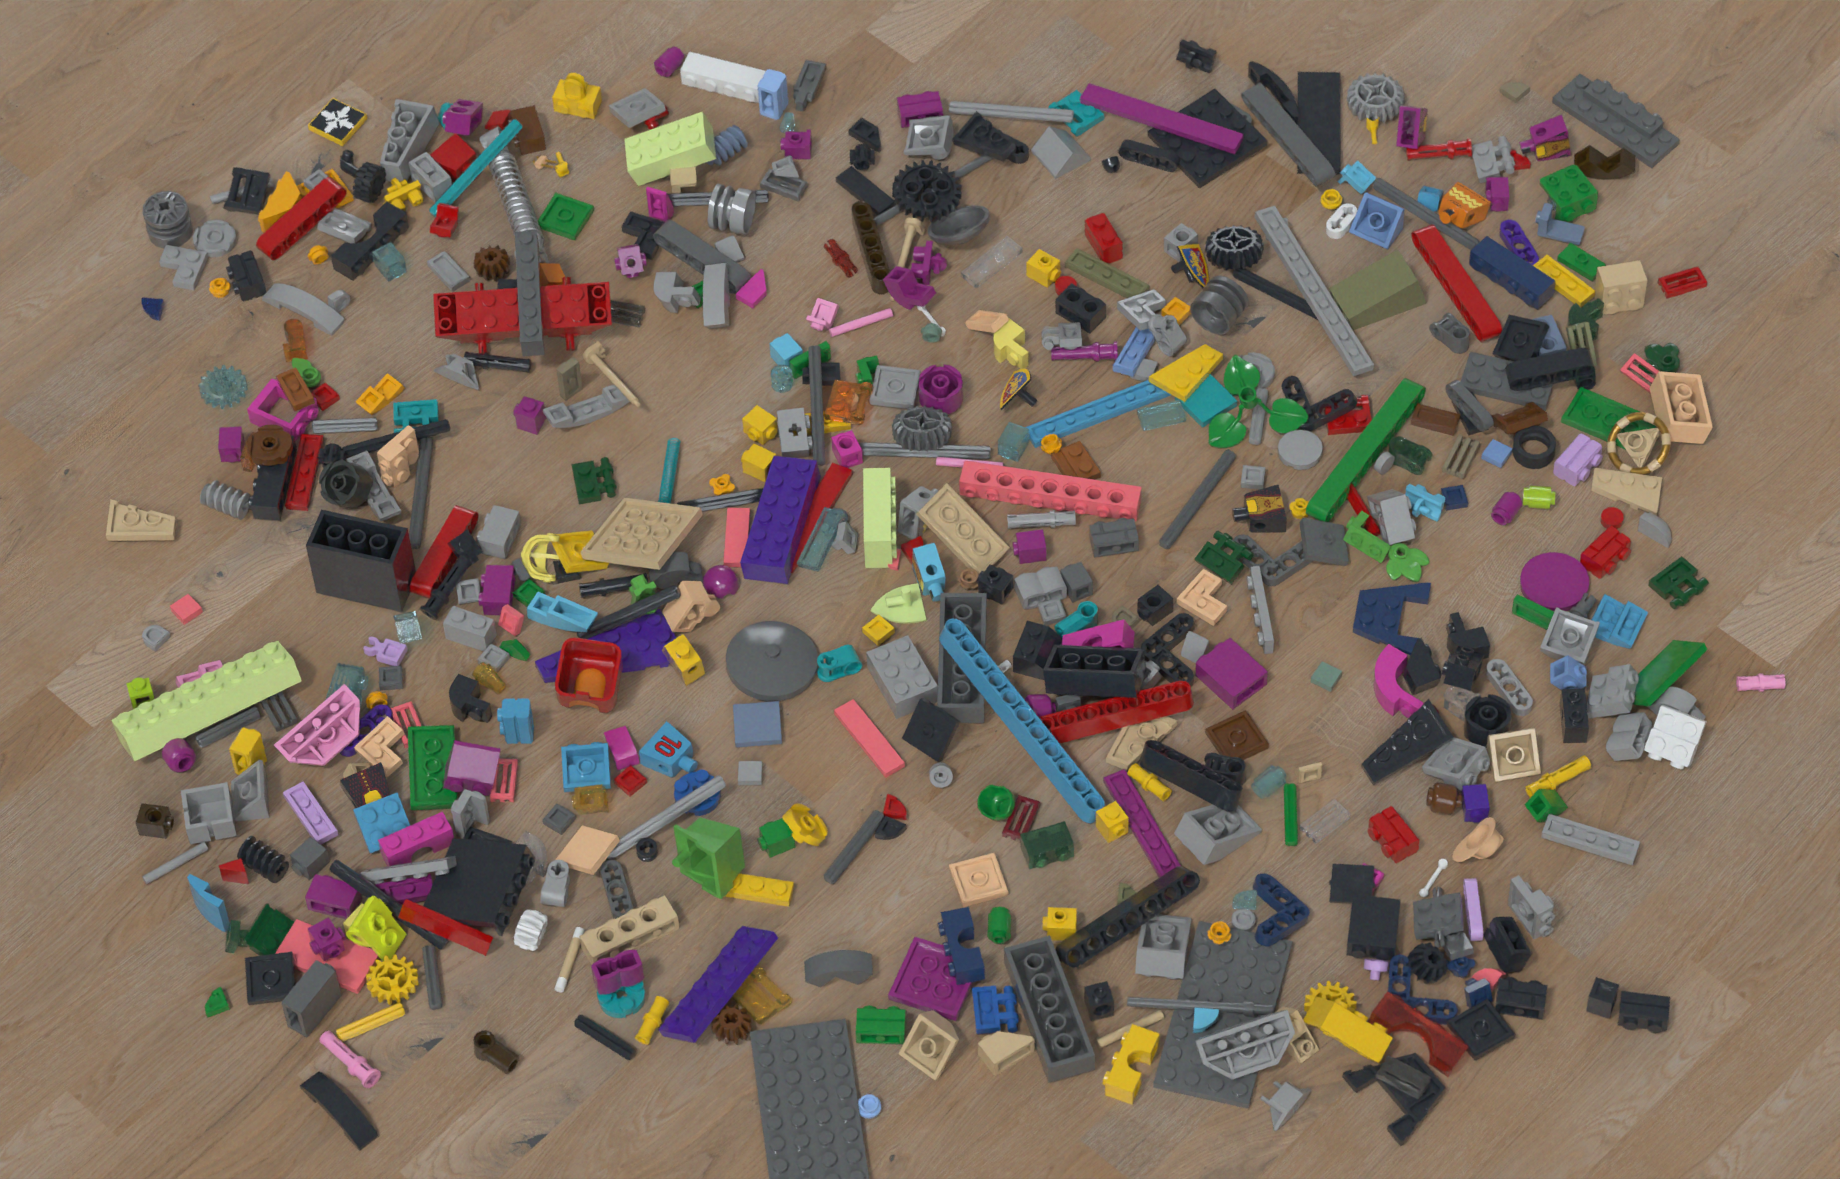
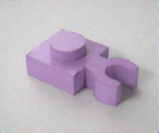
(388, 652)

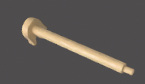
(911, 226)
(594, 355)

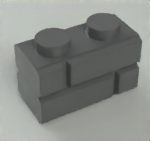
(1113, 537)

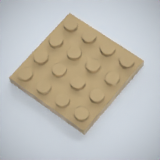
(641, 533)

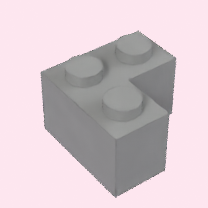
(1392, 512)

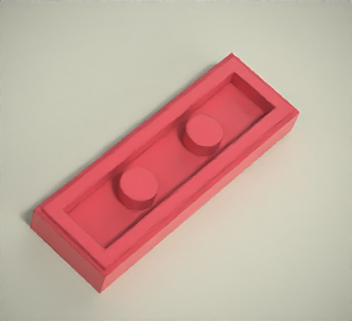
(736, 535)

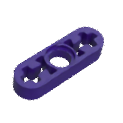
(1518, 237)
(368, 721)

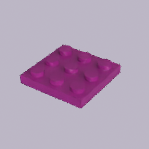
(926, 981)

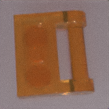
(842, 399)

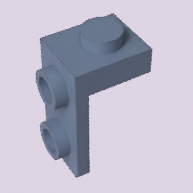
(1557, 229)

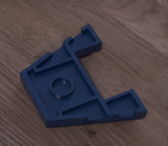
(1381, 610)

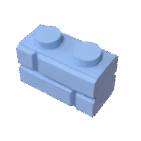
(772, 94)

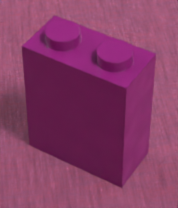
(1231, 673)

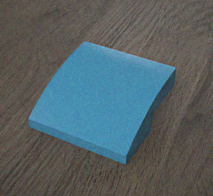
(1618, 621)
(209, 905)

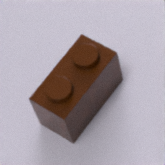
(531, 136)

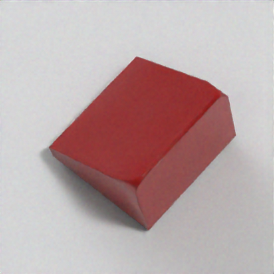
(498, 118)
(234, 872)

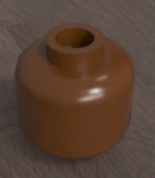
(1443, 798)

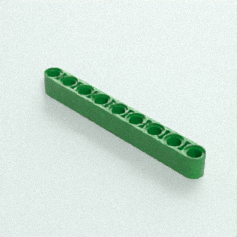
(1365, 450)

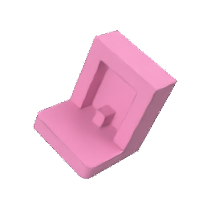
(822, 315)

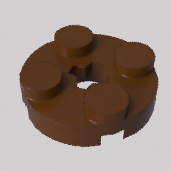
(274, 455)

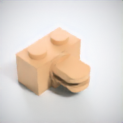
(690, 607)

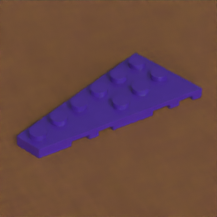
(638, 640)

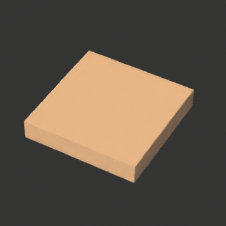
(588, 849)
(978, 880)

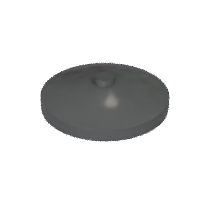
(771, 661)

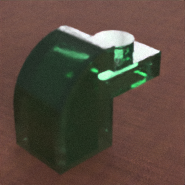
(1588, 313)

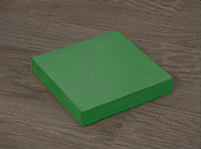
(565, 216)

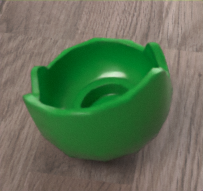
(996, 802)

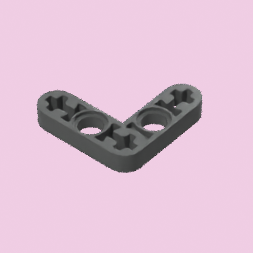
(1270, 565)

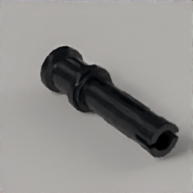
(441, 595)

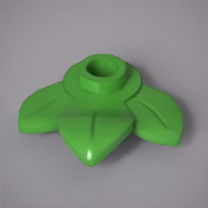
(307, 371)
(1407, 565)

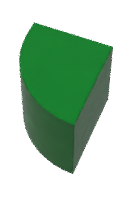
(1545, 803)

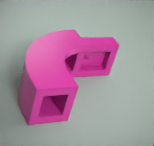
(1391, 697)

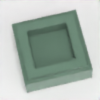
(1326, 676)

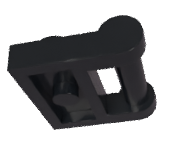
(253, 192)

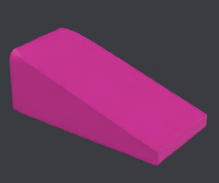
(659, 204)
(621, 747)

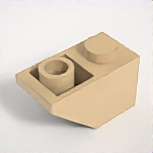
(1302, 1043)

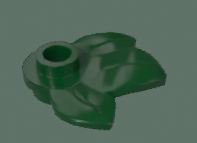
(1662, 358)

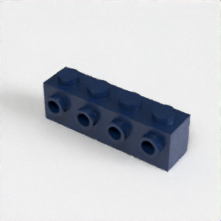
(1512, 272)

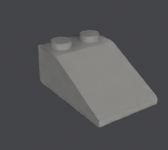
(1215, 832)
(1163, 946)

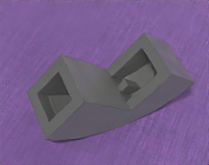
(844, 964)

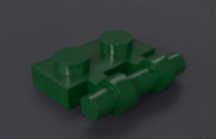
(586, 481)
(1221, 563)
(1673, 578)

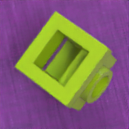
(139, 688)

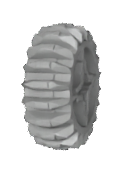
(1375, 91)

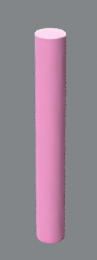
(860, 322)
(956, 462)

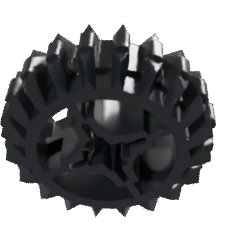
(1234, 247)

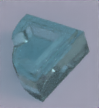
(787, 123)
(1245, 900)

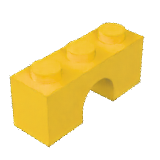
(1137, 1046)

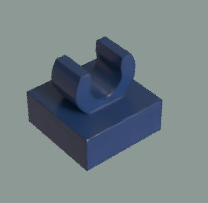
(1477, 991)

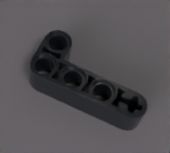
(1553, 369)

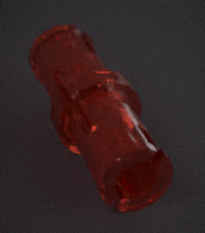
(840, 258)

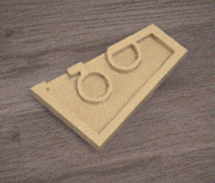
(132, 524)
(1131, 740)

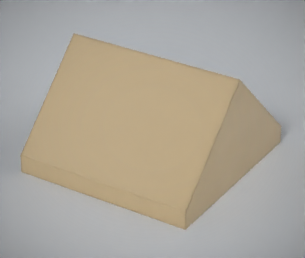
(1513, 754)

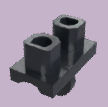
(1196, 56)

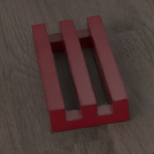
(1028, 802)

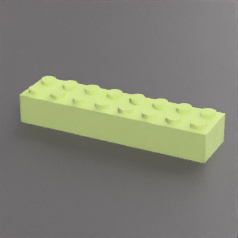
(206, 700)

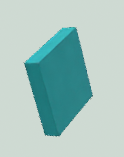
(1208, 401)

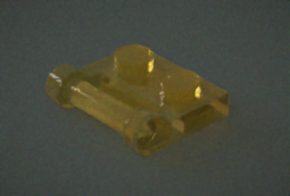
(756, 1002)

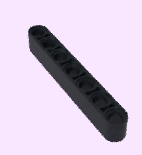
(1137, 916)

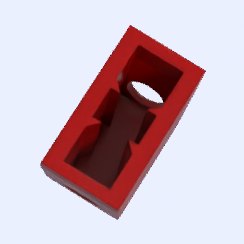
(454, 156)

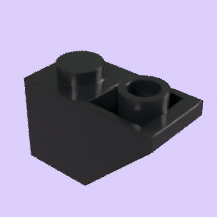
(1420, 670)

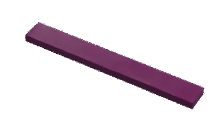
(1162, 118)

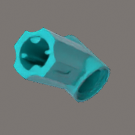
(1082, 619)

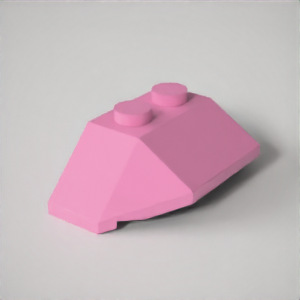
(324, 730)

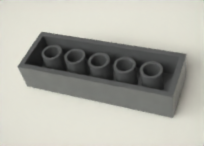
(955, 690)
(1049, 1009)

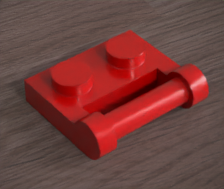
(1351, 422)

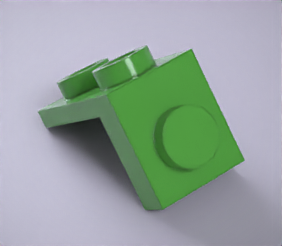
(1364, 540)

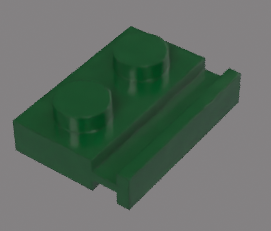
(267, 931)

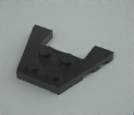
(1413, 1108)

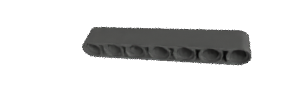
(1288, 134)

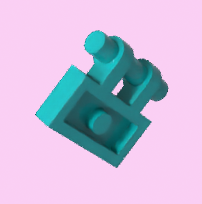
(415, 413)

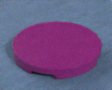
(1554, 581)

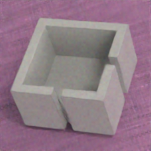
(210, 813)

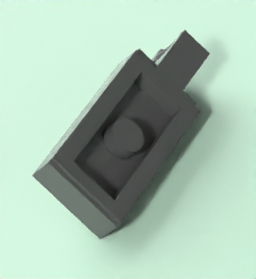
(808, 83)

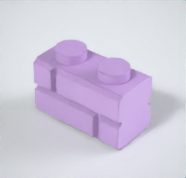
(1578, 459)

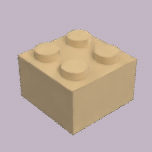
(1621, 286)

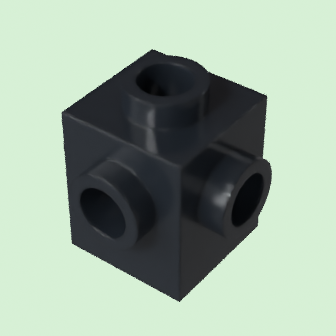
(995, 583)

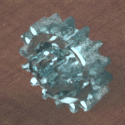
(223, 386)

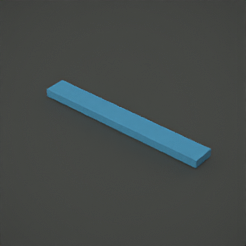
(1096, 411)

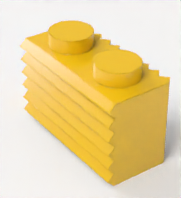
(247, 750)

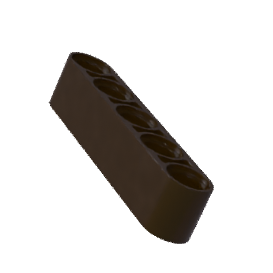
(870, 246)

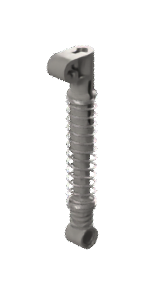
(517, 205)

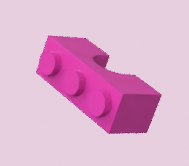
(1113, 634)
(430, 832)

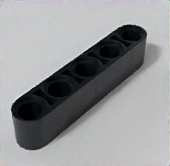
(1191, 775)

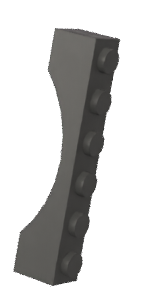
(529, 293)

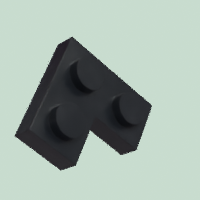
(643, 228)

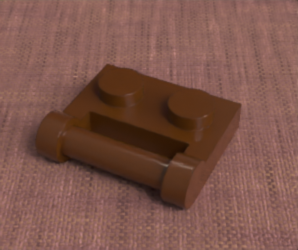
(1520, 418)

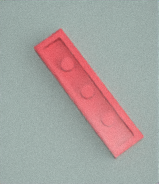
(869, 738)

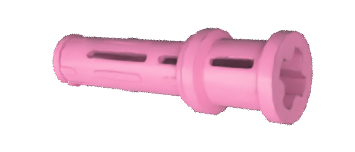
(356, 1064)

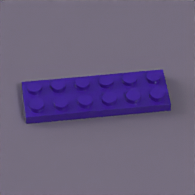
(718, 984)

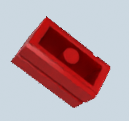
(1103, 238)
(1605, 552)
(1393, 835)

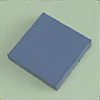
(757, 724)

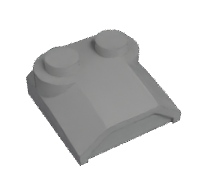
(930, 137)
(1569, 636)

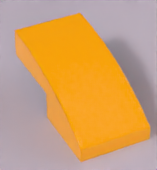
(381, 395)

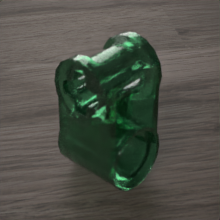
(1409, 455)

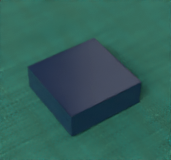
(1455, 497)

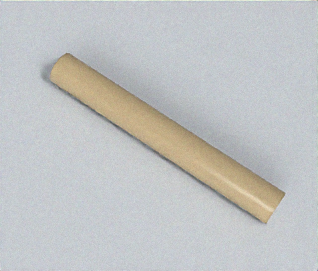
(1117, 1035)

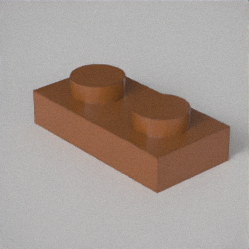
(295, 389)

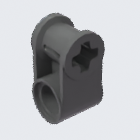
(1451, 333)

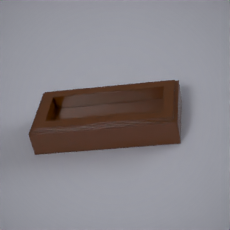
(1435, 419)

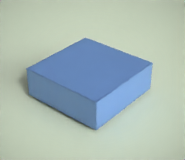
(1496, 453)

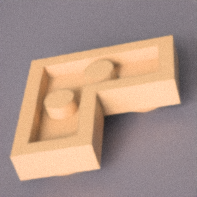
(1198, 598)
(376, 746)

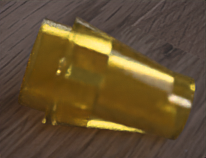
(489, 678)

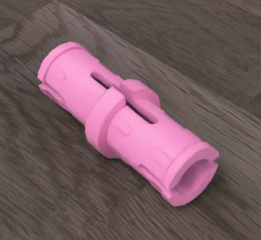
(1760, 682)

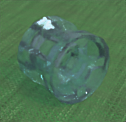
(784, 383)

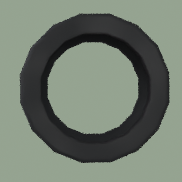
(1529, 460)

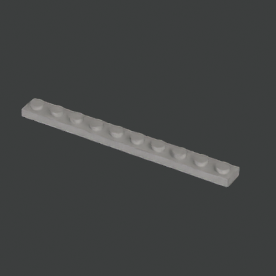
(1314, 291)

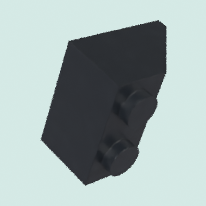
(1034, 649)

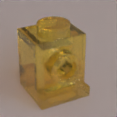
(584, 794)

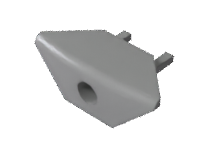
(459, 370)
(1285, 1102)

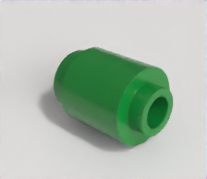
(999, 925)

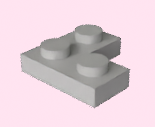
(188, 264)
(1141, 307)

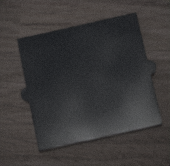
(1350, 880)

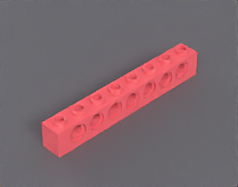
(1049, 490)

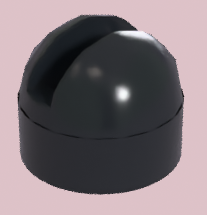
(1111, 164)

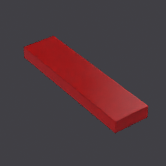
(304, 472)
(445, 927)

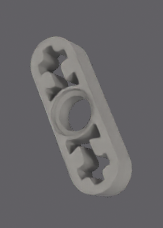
(1509, 677)

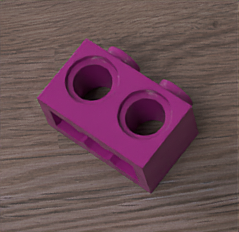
(463, 117)

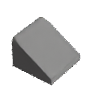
(785, 167)
(730, 248)
(468, 591)
(1194, 647)

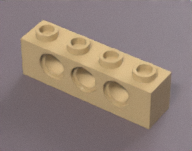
(643, 932)

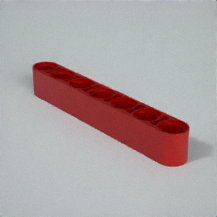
(1456, 283)
(1119, 712)

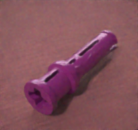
(1095, 352)

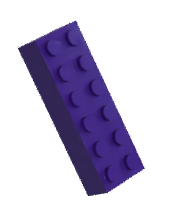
(780, 519)

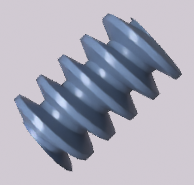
(727, 143)

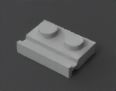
(344, 226)

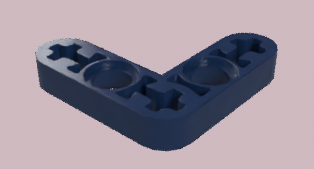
(1268, 889)
(1415, 1002)

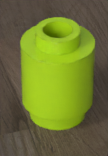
(1538, 497)

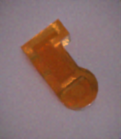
(296, 340)

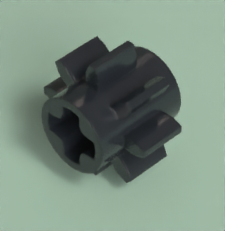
(862, 157)
(331, 453)

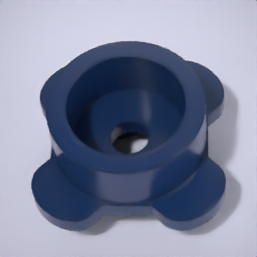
(1461, 971)

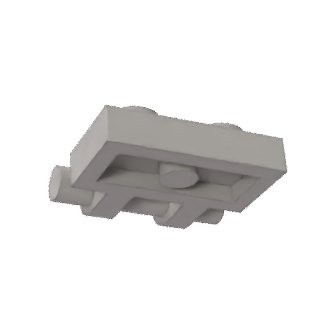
(1485, 159)
(1066, 335)

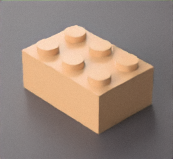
(1682, 406)

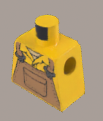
(683, 658)

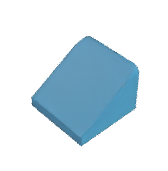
(1430, 197)

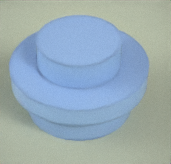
(869, 1106)

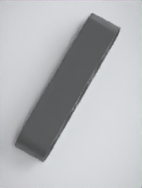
(698, 253)

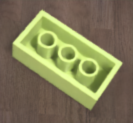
(668, 147)
(879, 517)

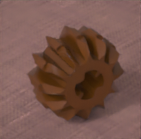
(491, 263)
(732, 1024)

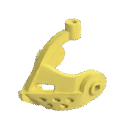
(539, 556)

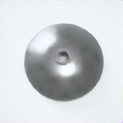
(960, 225)

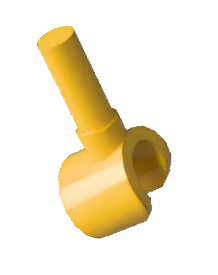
(1372, 126)
(561, 169)

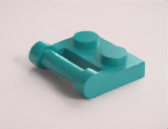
(1085, 115)

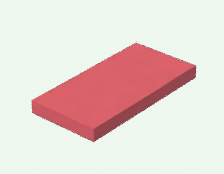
(350, 964)

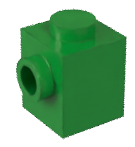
(775, 837)

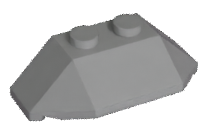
(1247, 1045)

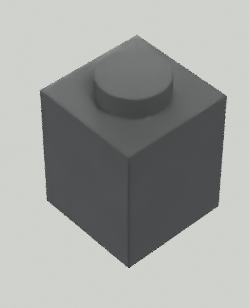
(1077, 581)
(309, 858)

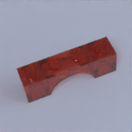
(1443, 1048)

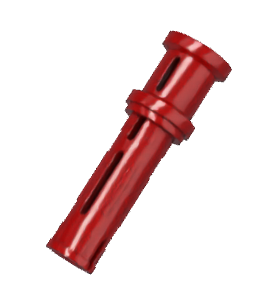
(1451, 150)

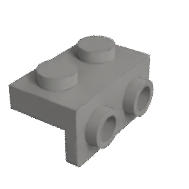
(468, 809)

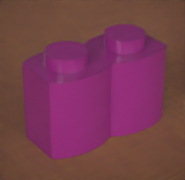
(619, 971)

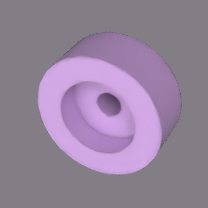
(1375, 967)

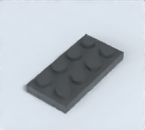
(1487, 378)

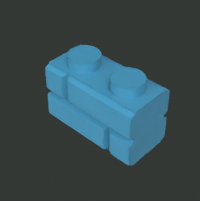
(516, 721)

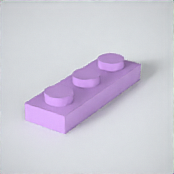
(310, 813)

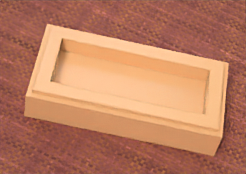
(987, 321)

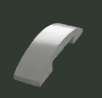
(306, 305)
(587, 410)
(379, 499)

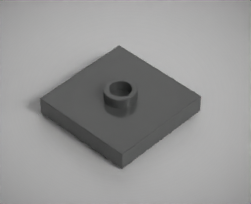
(1323, 542)

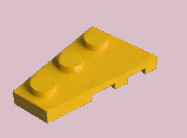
(1187, 373)

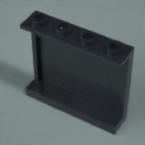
(483, 884)

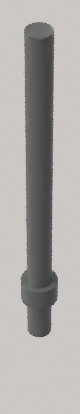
(1248, 1008)

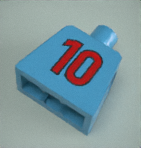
(668, 752)

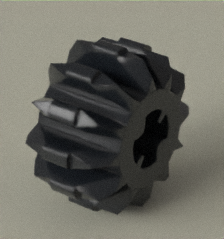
(1427, 963)

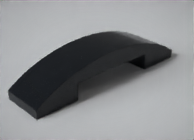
(1260, 74)
(340, 1109)

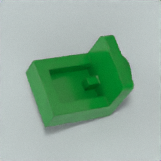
(865, 368)

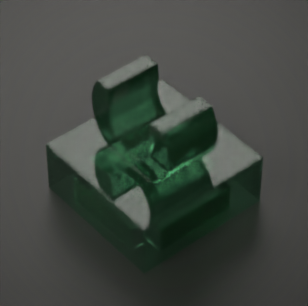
(234, 936)

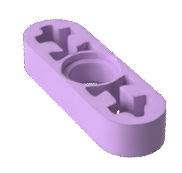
(1473, 910)

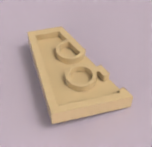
(1632, 488)

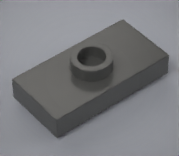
(1457, 945)

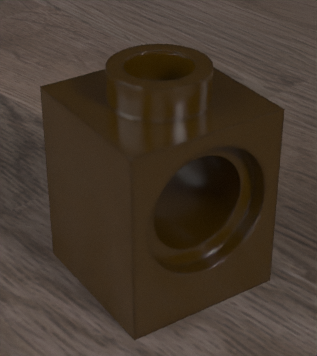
(148, 814)

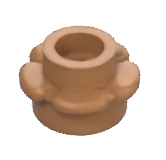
(968, 574)

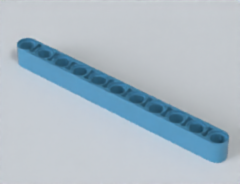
(1021, 720)

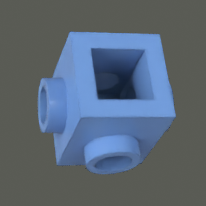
(1568, 673)

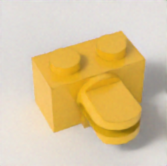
(577, 97)

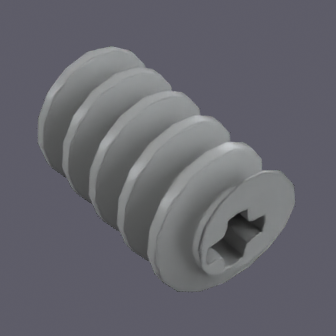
(225, 500)

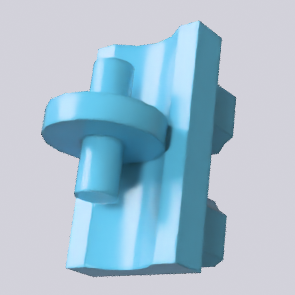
(1424, 502)

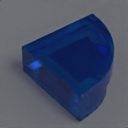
(153, 307)

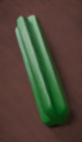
(1290, 814)

